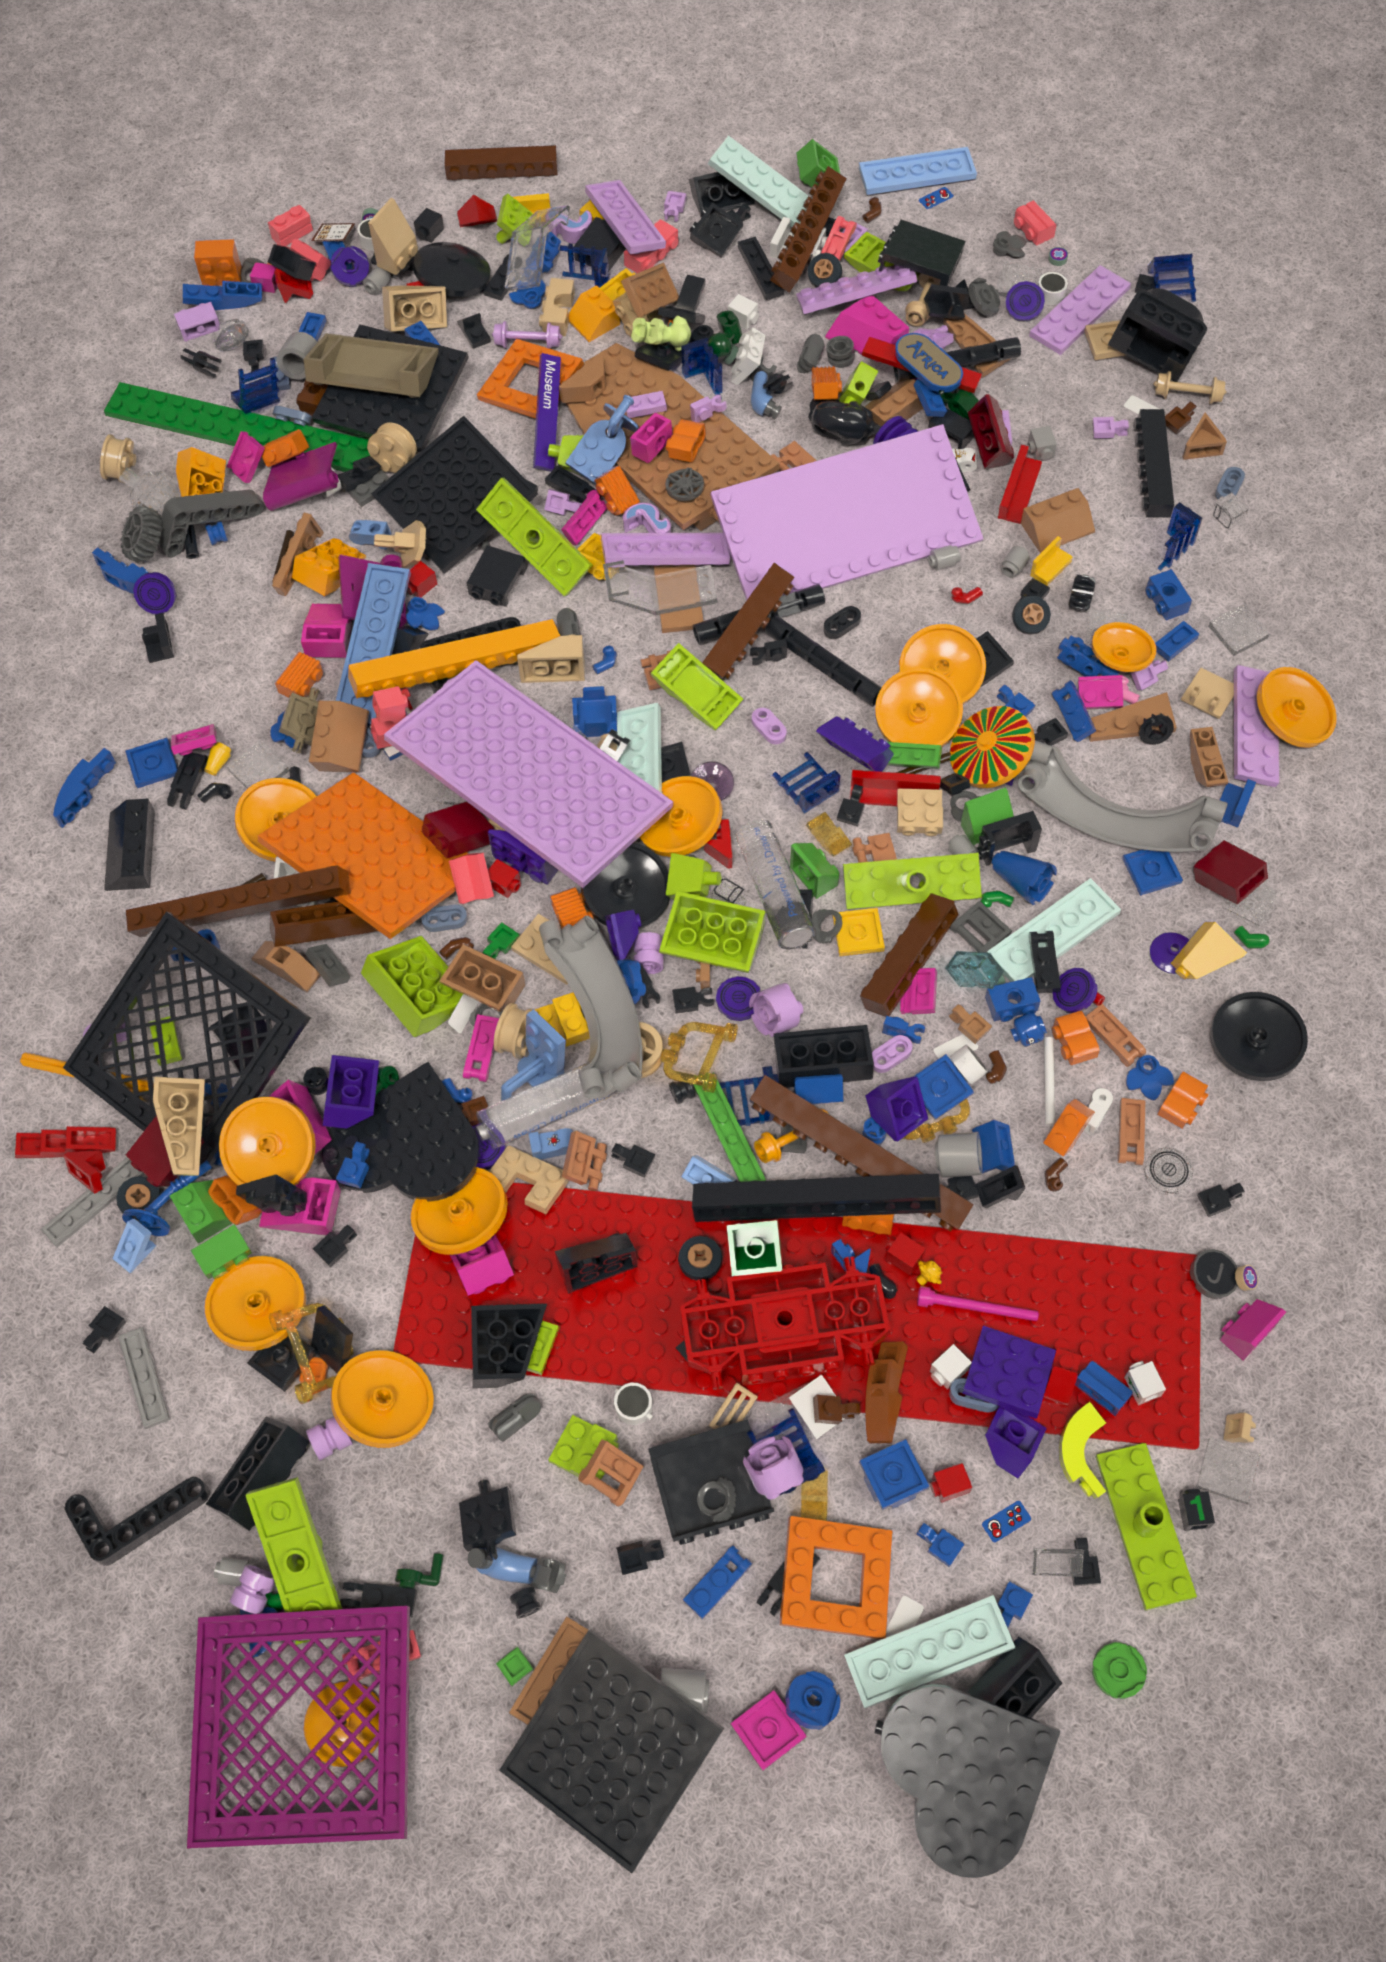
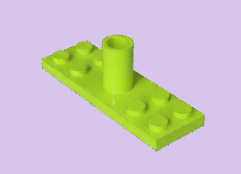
(534, 537)
(889, 880)
(293, 1548)
(1154, 1548)

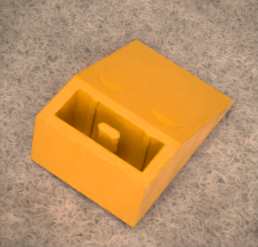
(199, 472)
(320, 565)

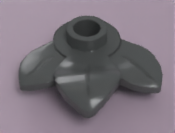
(1009, 244)

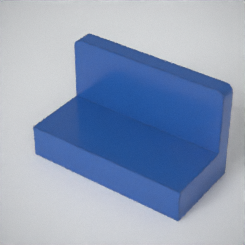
(1237, 801)
(820, 1088)
(995, 1145)
(1103, 1388)

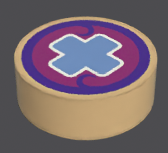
(1246, 1277)

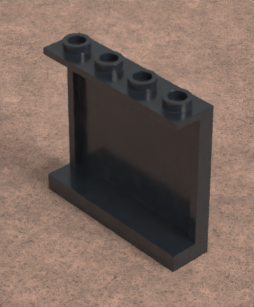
(922, 251)
(692, 1462)

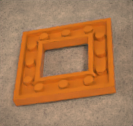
(496, 389)
(796, 1607)

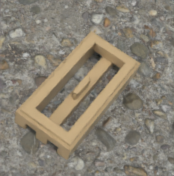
(745, 1392)

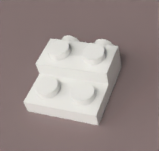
(748, 355)

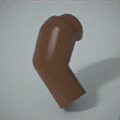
(875, 210)
(454, 945)
(999, 1068)
(1052, 1175)

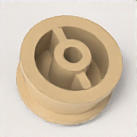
(392, 447)
(116, 457)
(511, 1031)
(651, 1049)

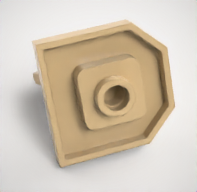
(408, 543)

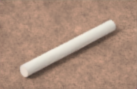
(1049, 1081)

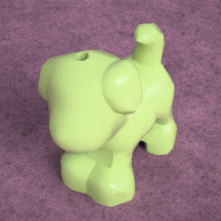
(658, 333)

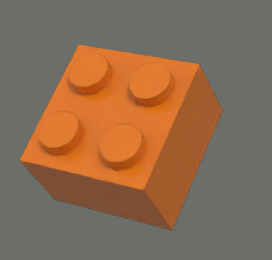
(217, 261)

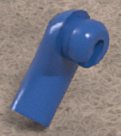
(608, 660)
(458, 1095)

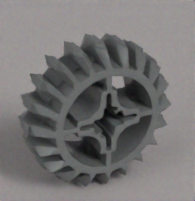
(141, 534)

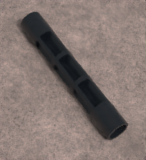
(975, 355)
(793, 603)
(824, 660)

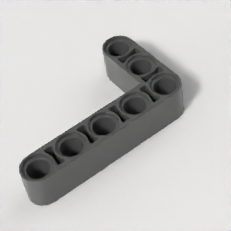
(203, 508)

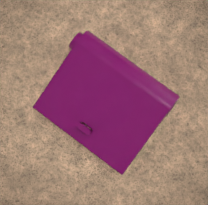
(301, 477)
(352, 578)

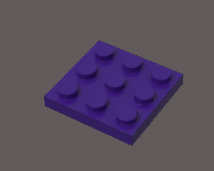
(1009, 1372)

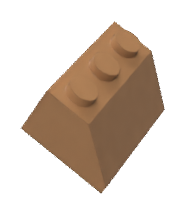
(898, 401)
(1061, 516)
(338, 737)
(483, 978)

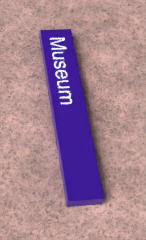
(546, 411)

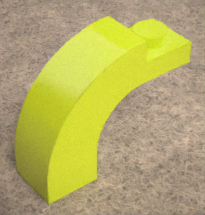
(1072, 1447)

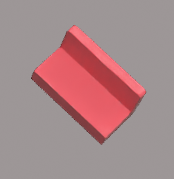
(471, 877)

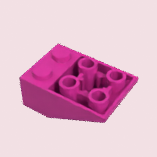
(326, 631)
(319, 1213)

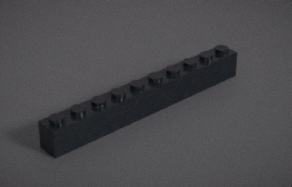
(817, 1197)

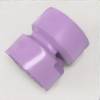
(647, 950)
(327, 1438)
(253, 1588)

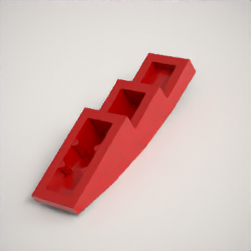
(58, 1142)

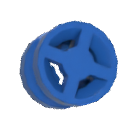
(216, 533)
(872, 1126)

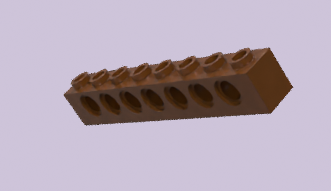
(808, 229)

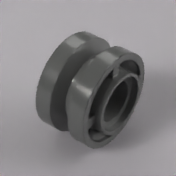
(840, 351)

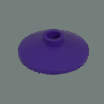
(1161, 950)

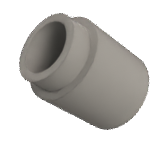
(376, 280)
(944, 557)
(1015, 561)
(961, 845)
(230, 1570)

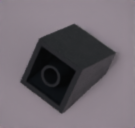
(230, 1033)

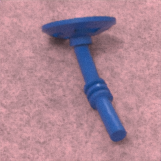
(149, 1216)

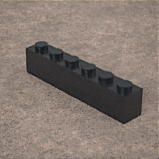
(1155, 463)

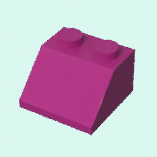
(482, 1266)
(1251, 1328)

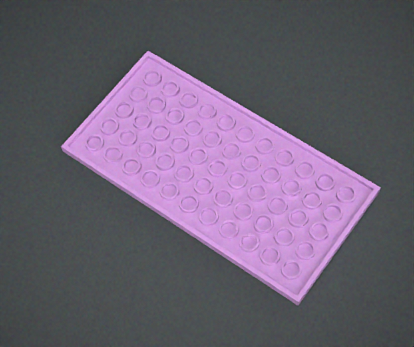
(849, 513)
(529, 772)

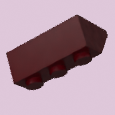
(990, 433)

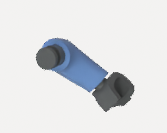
(760, 400)
(512, 1567)

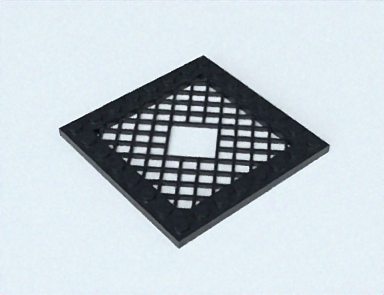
(168, 934)

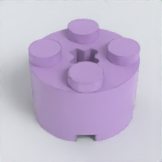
(775, 1009)
(773, 1466)

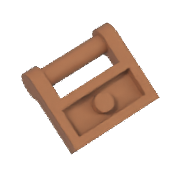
(617, 1466)

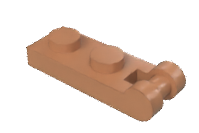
(1115, 1035)
(1131, 1130)

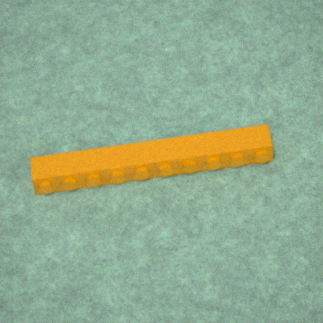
(448, 658)

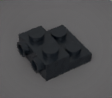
(715, 230)
(274, 1195)

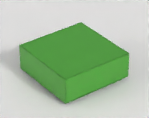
(514, 1666)

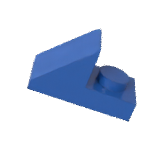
(842, 1251)

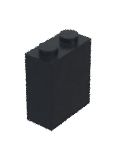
(601, 236)

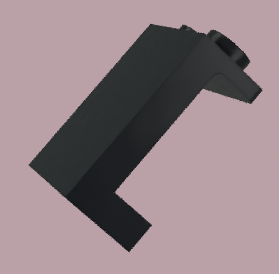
(495, 575)
(1009, 832)

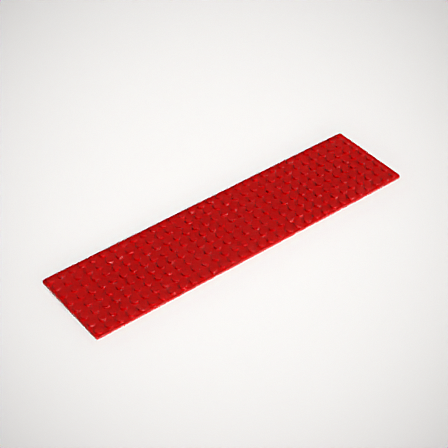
(1089, 1297)

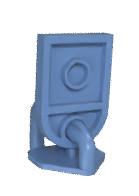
(599, 452)
(545, 1055)

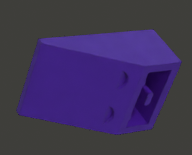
(520, 857)

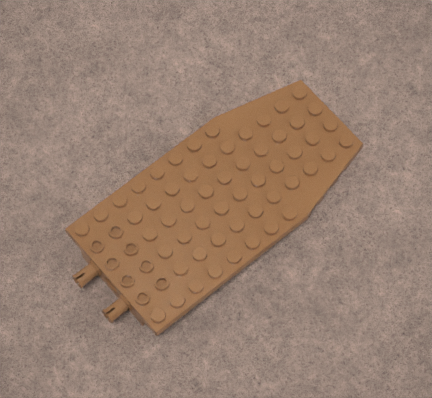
(722, 460)

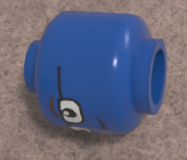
(1028, 1029)

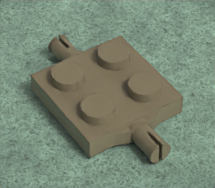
(300, 719)

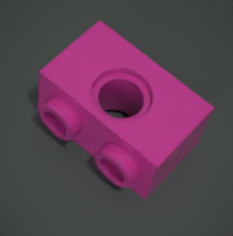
(651, 437)

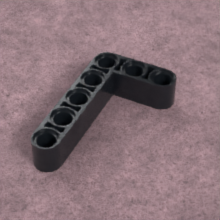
(498, 625)
(134, 1523)

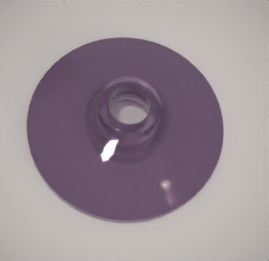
(718, 774)

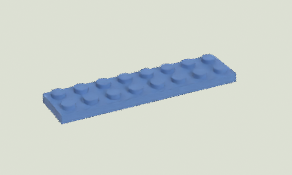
(374, 625)

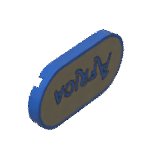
(928, 362)

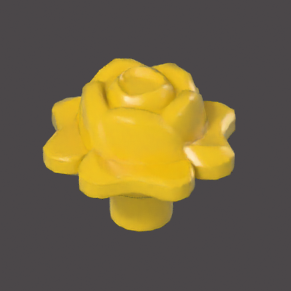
(929, 1272)

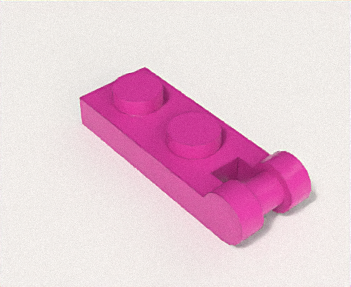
(584, 518)
(481, 1048)

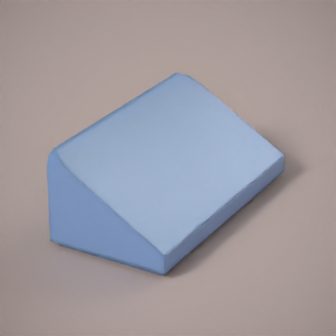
(702, 1171)

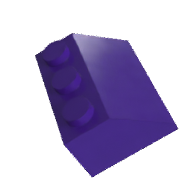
(856, 743)
(350, 1091)

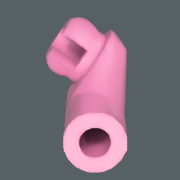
(1128, 695)

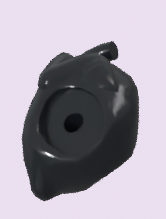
(843, 422)

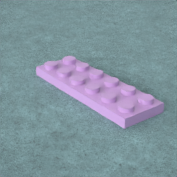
(625, 217)
(854, 288)
(1080, 308)
(665, 548)
(1254, 742)

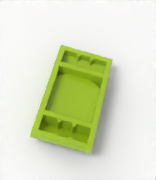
(865, 253)
(696, 687)

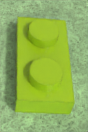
(170, 1040)
(542, 1348)

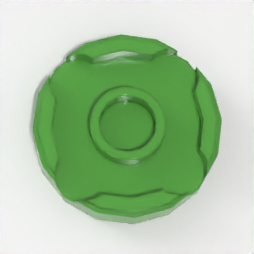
(1111, 1668)

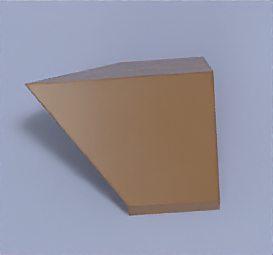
(1205, 440)

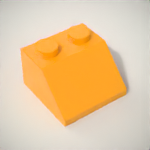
(593, 314)

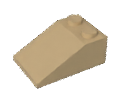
(392, 238)
(412, 304)
(554, 661)

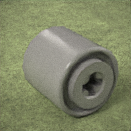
(292, 354)
(959, 1154)
(689, 1684)

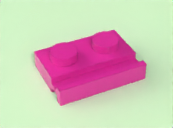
(245, 457)
(1101, 691)
(921, 994)

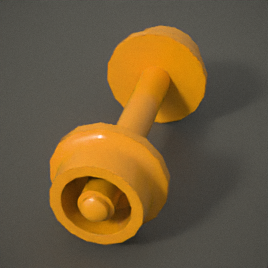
(768, 1147)

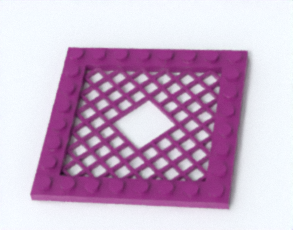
(390, 1818)

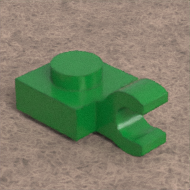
(500, 940)

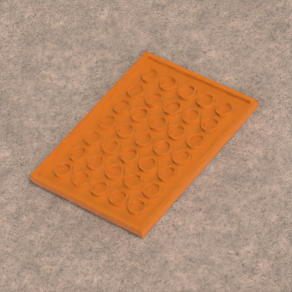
(389, 861)

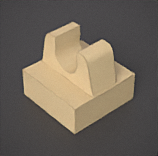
(1238, 1428)

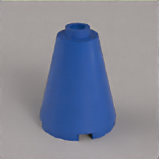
(1025, 875)

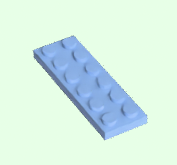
(917, 170)

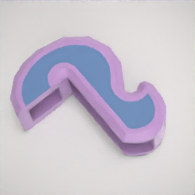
(574, 230)
(647, 515)

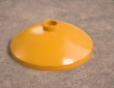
(1123, 647)
(318, 1724)

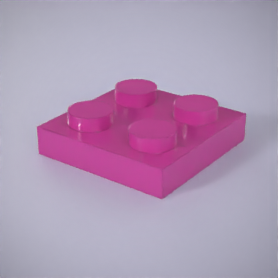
(200, 737)
(768, 1730)

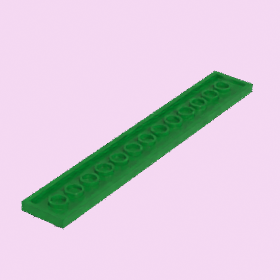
(222, 422)

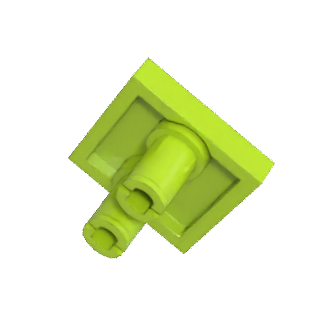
(510, 217)

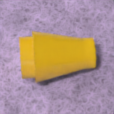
(217, 758)

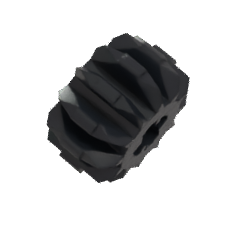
(1082, 592)

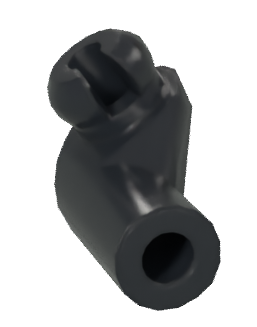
(212, 789)
(888, 1286)

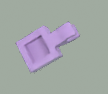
(704, 407)
(1106, 427)
(559, 502)
(1148, 676)

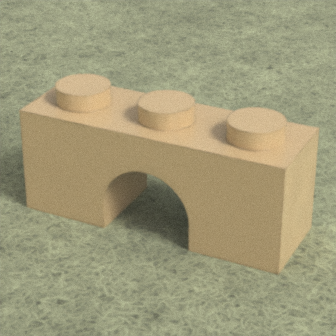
(558, 294)

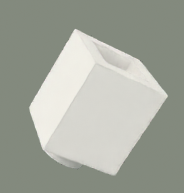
(745, 310)
(949, 1367)
(1144, 1382)

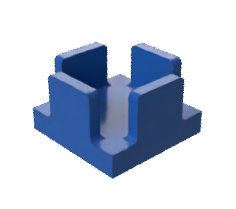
(595, 712)
(893, 1475)

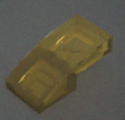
(828, 835)
(815, 1498)

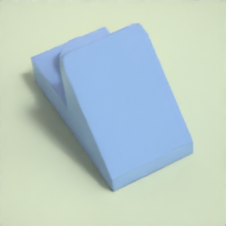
(133, 1246)

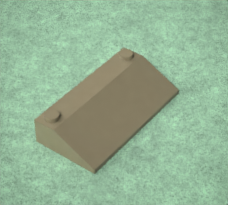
(370, 364)

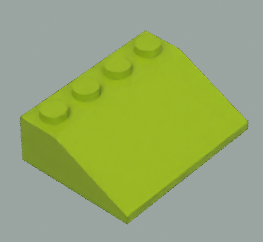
(713, 932)
(410, 984)

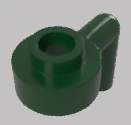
(386, 1076)
(409, 1578)

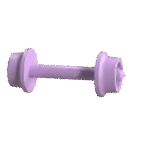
(502, 335)

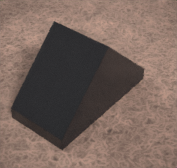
(408, 639)

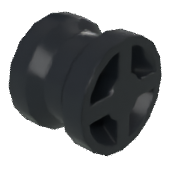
(312, 1077)
(681, 1091)
(525, 1602)

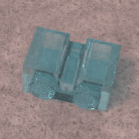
(974, 969)

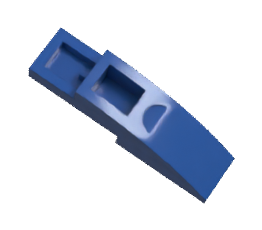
(228, 296)
(118, 573)
(75, 790)

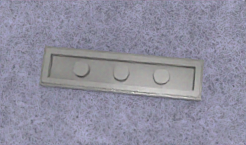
(143, 1378)

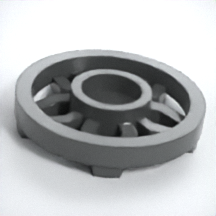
(684, 484)

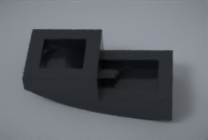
(690, 293)
(362, 471)

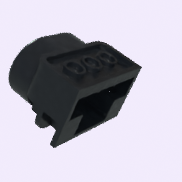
(1160, 331)

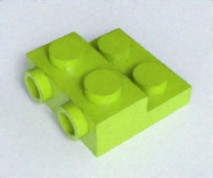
(578, 1446)

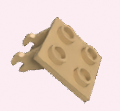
(1209, 693)

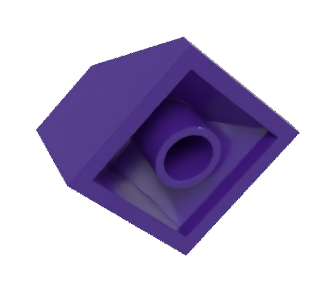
(622, 932)
(897, 1107)
(1013, 1440)

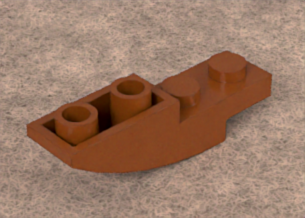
(882, 1392)

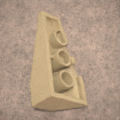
(180, 1117)

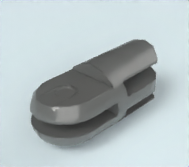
(810, 353)
(567, 622)
(515, 1416)

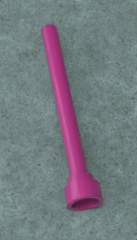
(928, 1297)

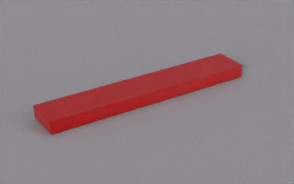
(885, 353)

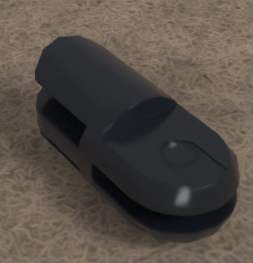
(200, 361)
(777, 383)

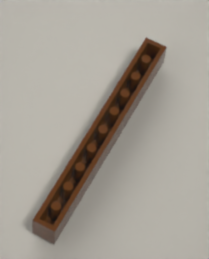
(243, 899)
(846, 1144)

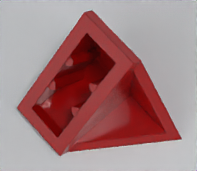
(476, 212)

